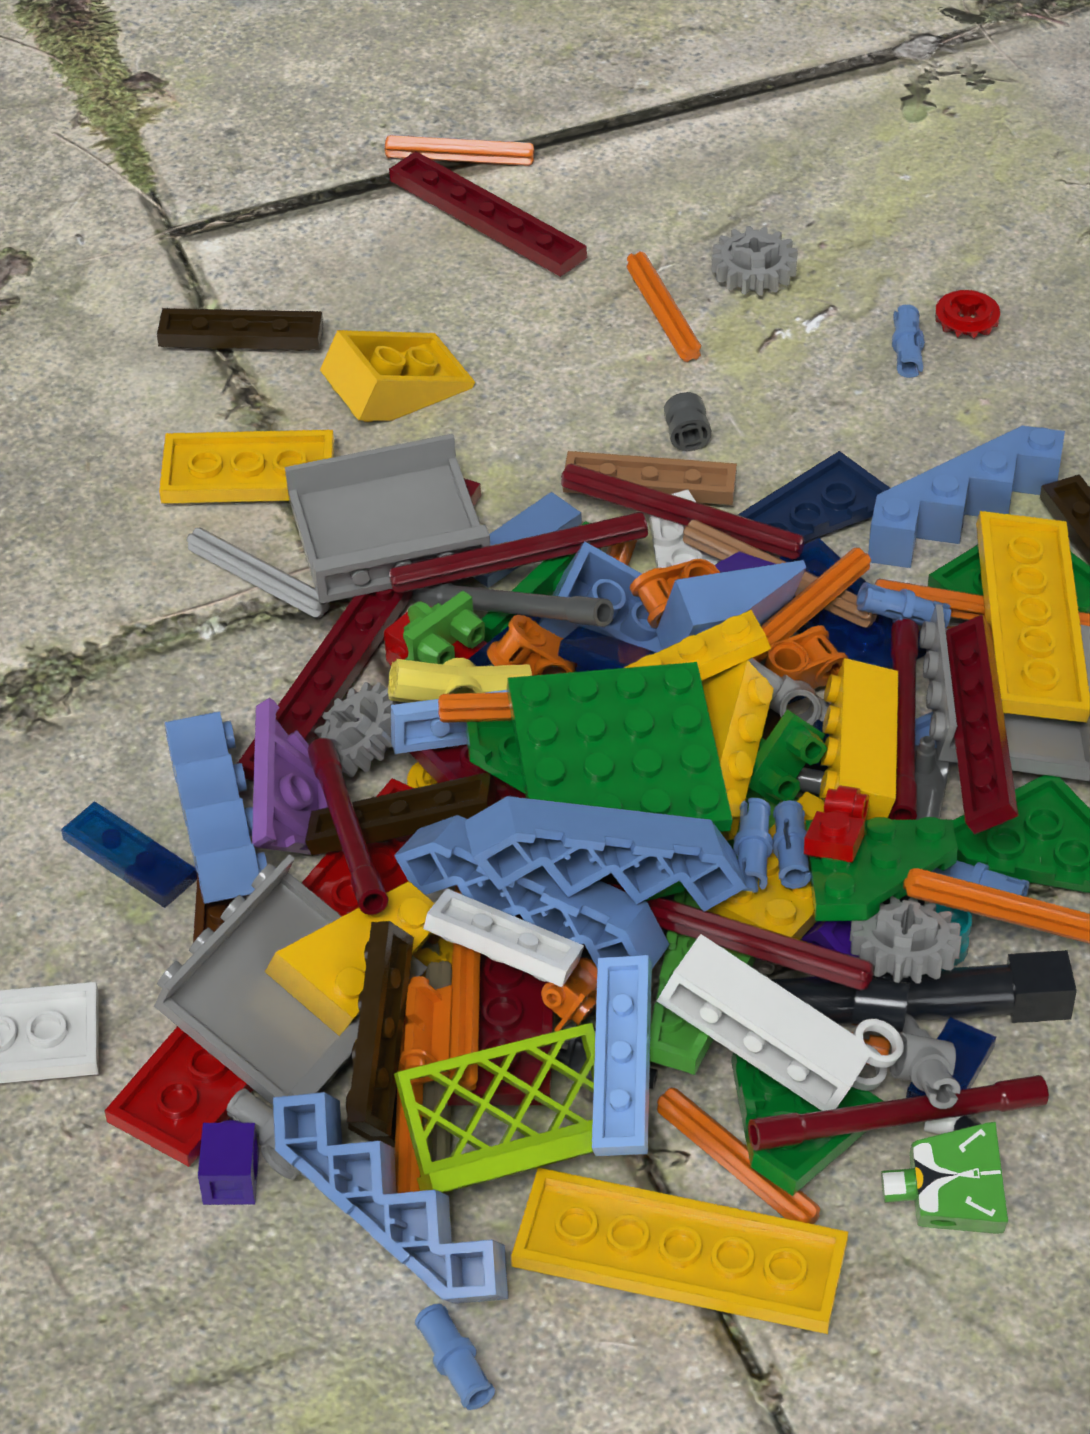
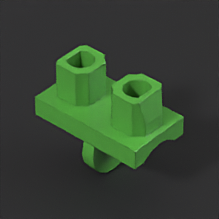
(437, 627)

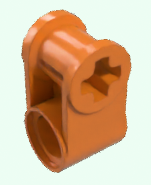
(656, 585)
(530, 645)
(806, 657)

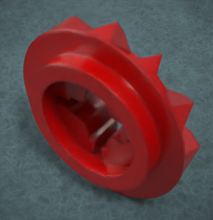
(967, 303)

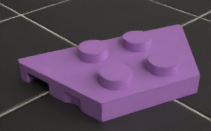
(282, 785)

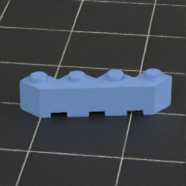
(976, 481)
(212, 807)
(590, 842)
(595, 916)
(363, 1185)

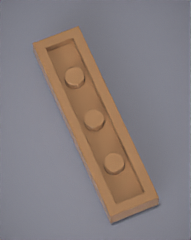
(705, 480)

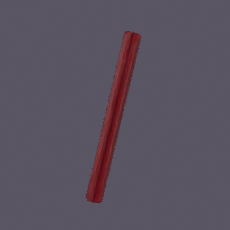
(681, 510)
(517, 553)
(762, 943)

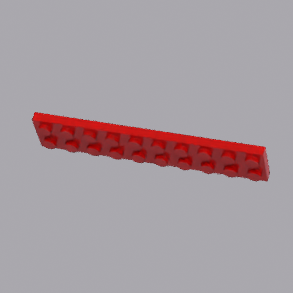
(187, 1084)

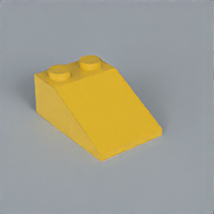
(392, 372)

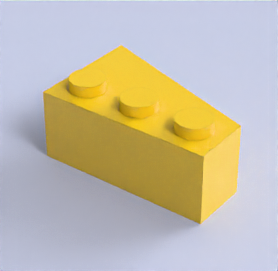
(329, 964)

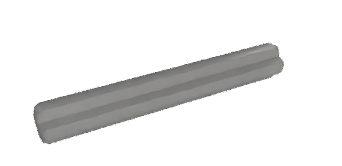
(256, 572)

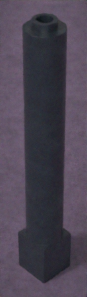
(1027, 988)

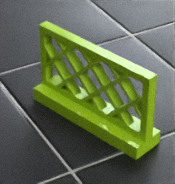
(508, 1156)

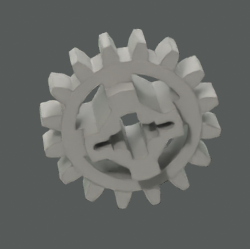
(754, 260)
(359, 727)
(907, 940)

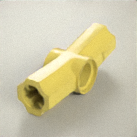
(427, 681)

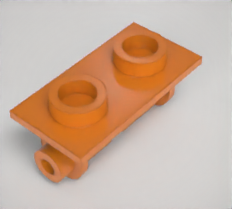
(577, 995)
(427, 1026)

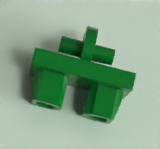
(784, 756)

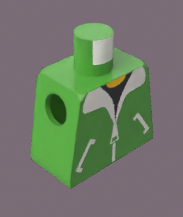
(953, 1181)

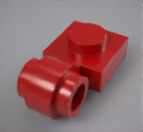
(840, 827)

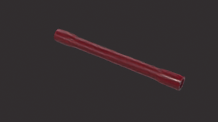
(904, 656)
(364, 876)
(795, 1128)

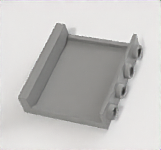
(380, 513)
(1034, 742)
(243, 1013)

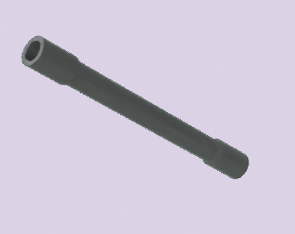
(573, 609)

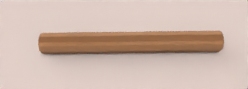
(723, 546)

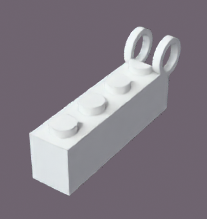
(775, 1027)

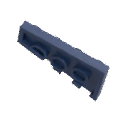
(820, 499)

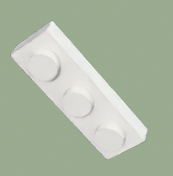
(503, 937)

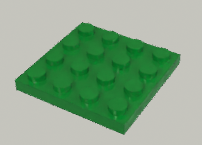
(620, 741)

